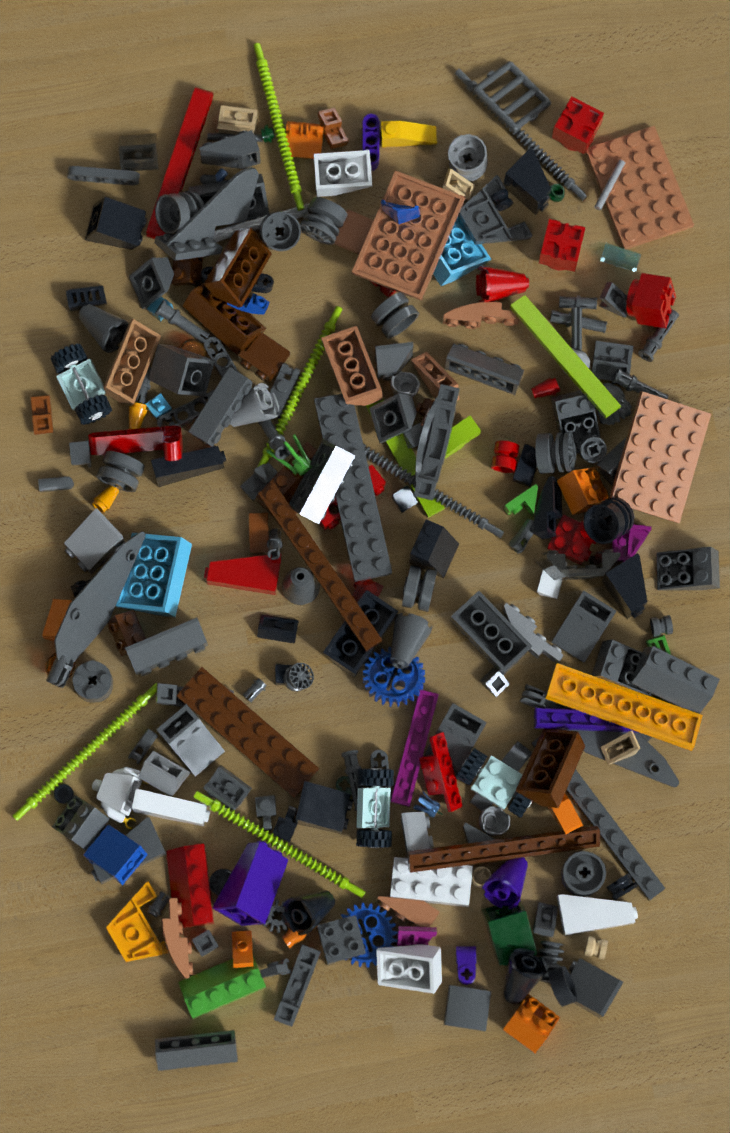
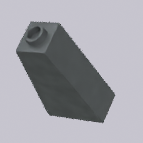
(147, 838)

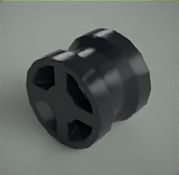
(502, 200)

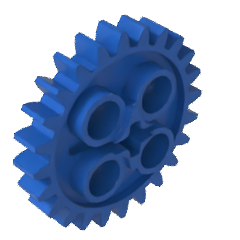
(410, 682)
(382, 929)

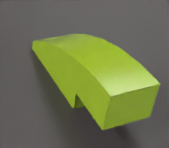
(462, 434)

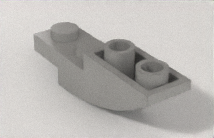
(526, 627)

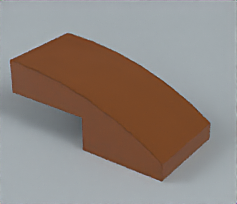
(332, 128)
(42, 414)
(258, 532)

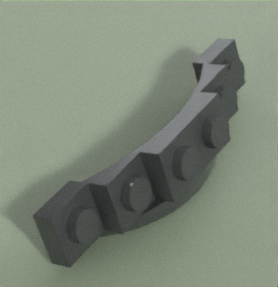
(435, 441)

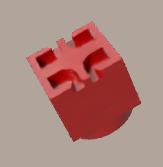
(577, 125)
(561, 245)
(651, 300)

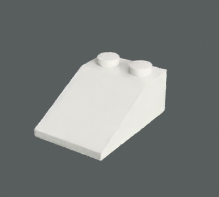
(342, 172)
(410, 967)

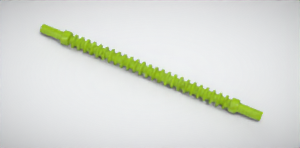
(295, 188)
(285, 417)
(32, 802)
(215, 805)

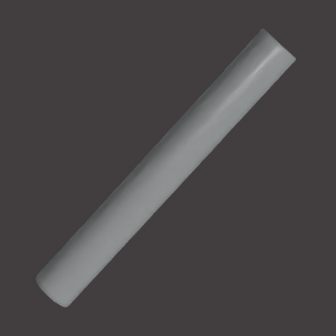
(609, 185)

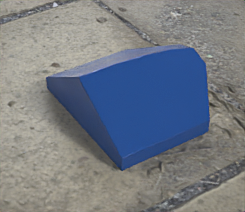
(400, 213)

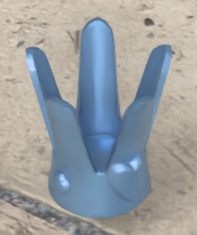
(432, 805)

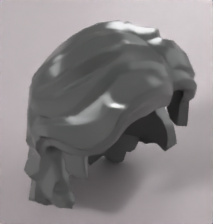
(624, 410)

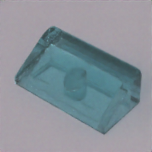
(620, 257)

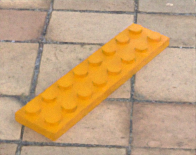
(624, 707)

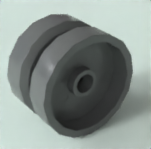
(395, 315)
(120, 471)
(419, 588)
(594, 870)

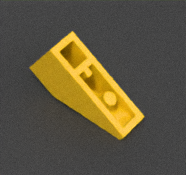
(407, 134)

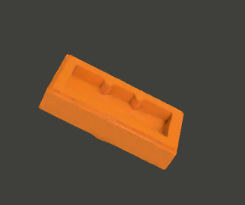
(242, 949)

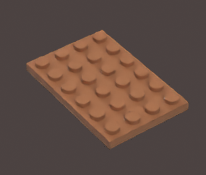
(646, 195)
(408, 252)
(660, 456)

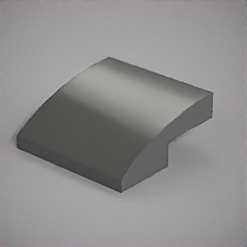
(609, 358)
(467, 1008)

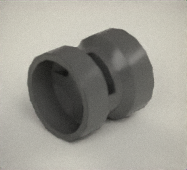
(661, 625)

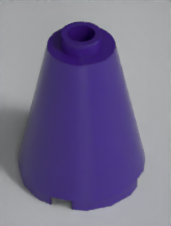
(506, 883)

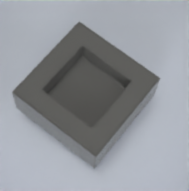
(205, 943)

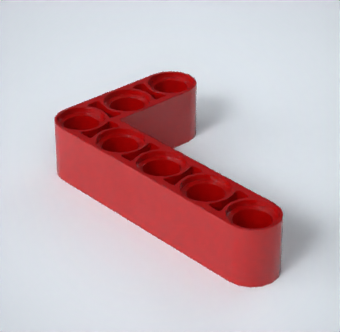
(139, 440)

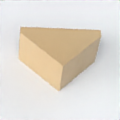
(457, 184)
(620, 748)

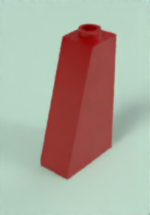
(248, 574)

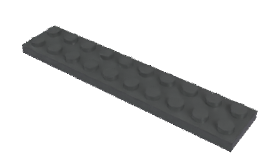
(356, 495)

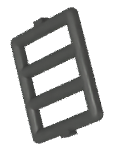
(520, 78)

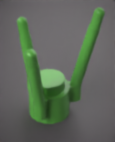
(301, 463)

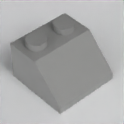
(415, 831)

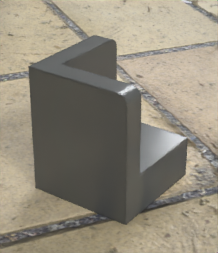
(80, 453)

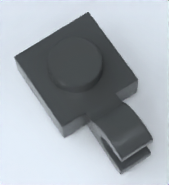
(266, 808)
(276, 968)

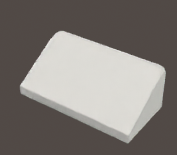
(549, 587)

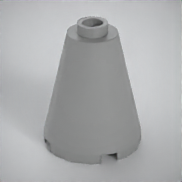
(256, 407)

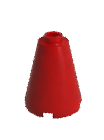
(497, 283)

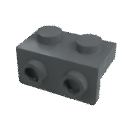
(227, 788)

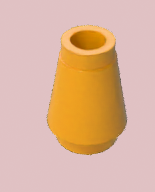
(136, 415)
(105, 499)

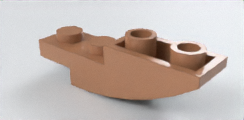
(473, 314)
(176, 947)

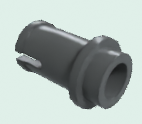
(256, 688)
(158, 905)

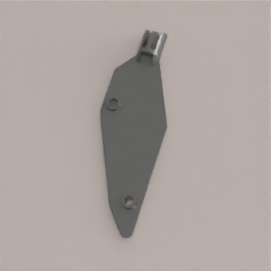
(92, 609)
(593, 740)

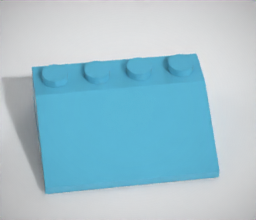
(459, 256)
(156, 576)

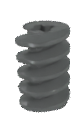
(550, 956)

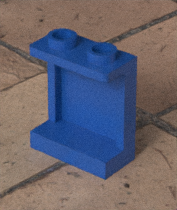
(115, 854)

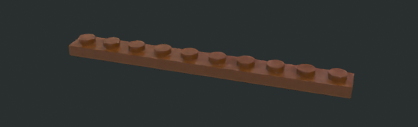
(320, 567)
(503, 849)

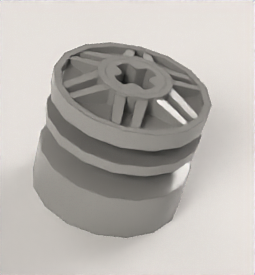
(466, 148)

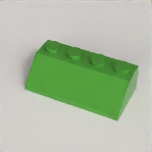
(220, 987)

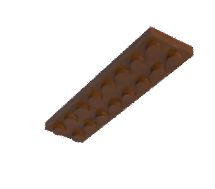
(247, 732)

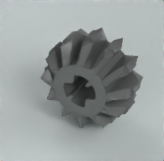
(280, 909)

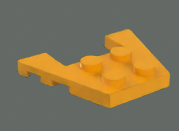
(132, 931)

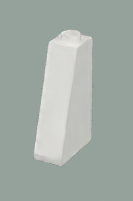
(169, 808)
(592, 914)

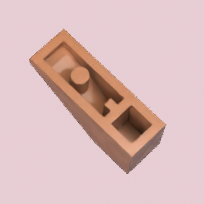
(432, 373)

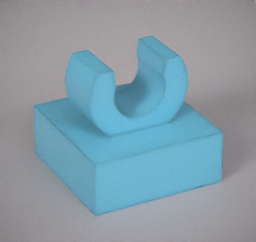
(158, 406)

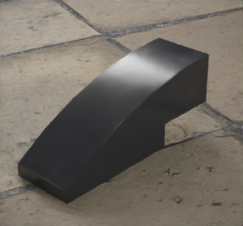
(548, 509)

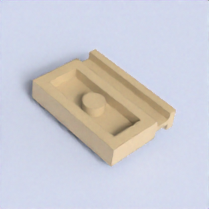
(235, 119)

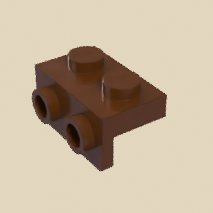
(187, 271)
(125, 630)

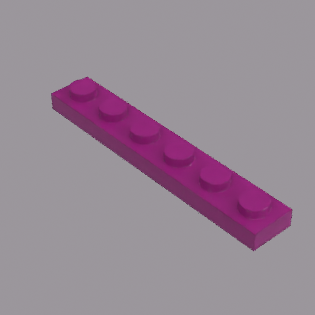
(414, 748)

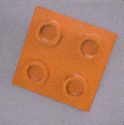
(304, 139)

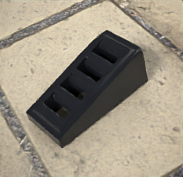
(85, 291)

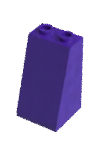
(252, 885)

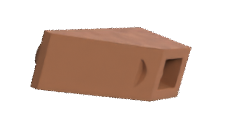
(414, 911)

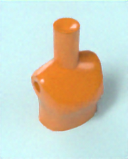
(292, 938)

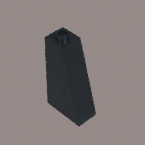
(189, 466)

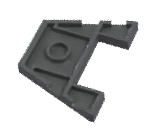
(484, 220)

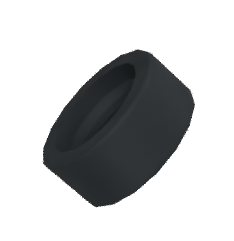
(562, 986)

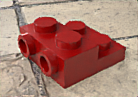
(571, 540)

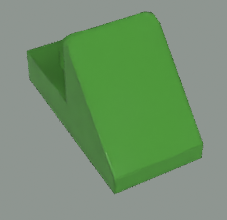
(527, 499)

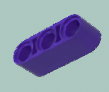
(371, 133)

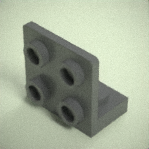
(341, 939)

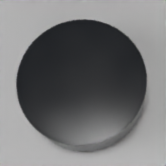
(63, 794)

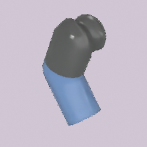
(220, 175)

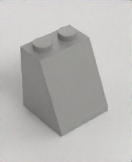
(93, 542)

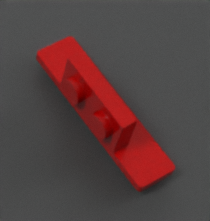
(440, 774)

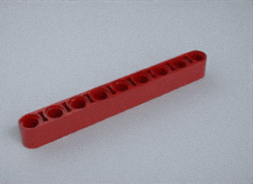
(183, 151)

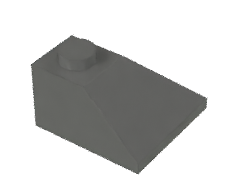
(152, 280)
(392, 359)
(393, 416)

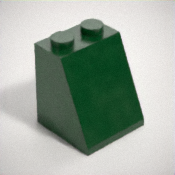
(508, 931)

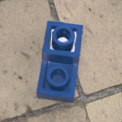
(253, 305)

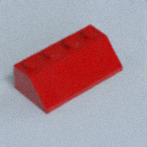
(191, 884)

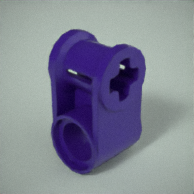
(466, 961)

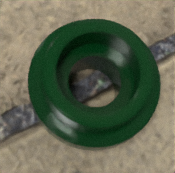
(267, 134)
(560, 193)

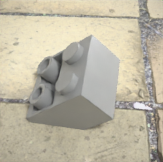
(163, 773)

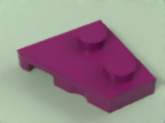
(630, 542)
(415, 935)

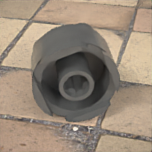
(88, 671)

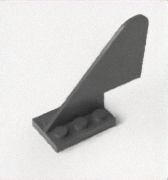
(226, 207)

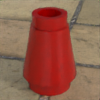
(546, 388)

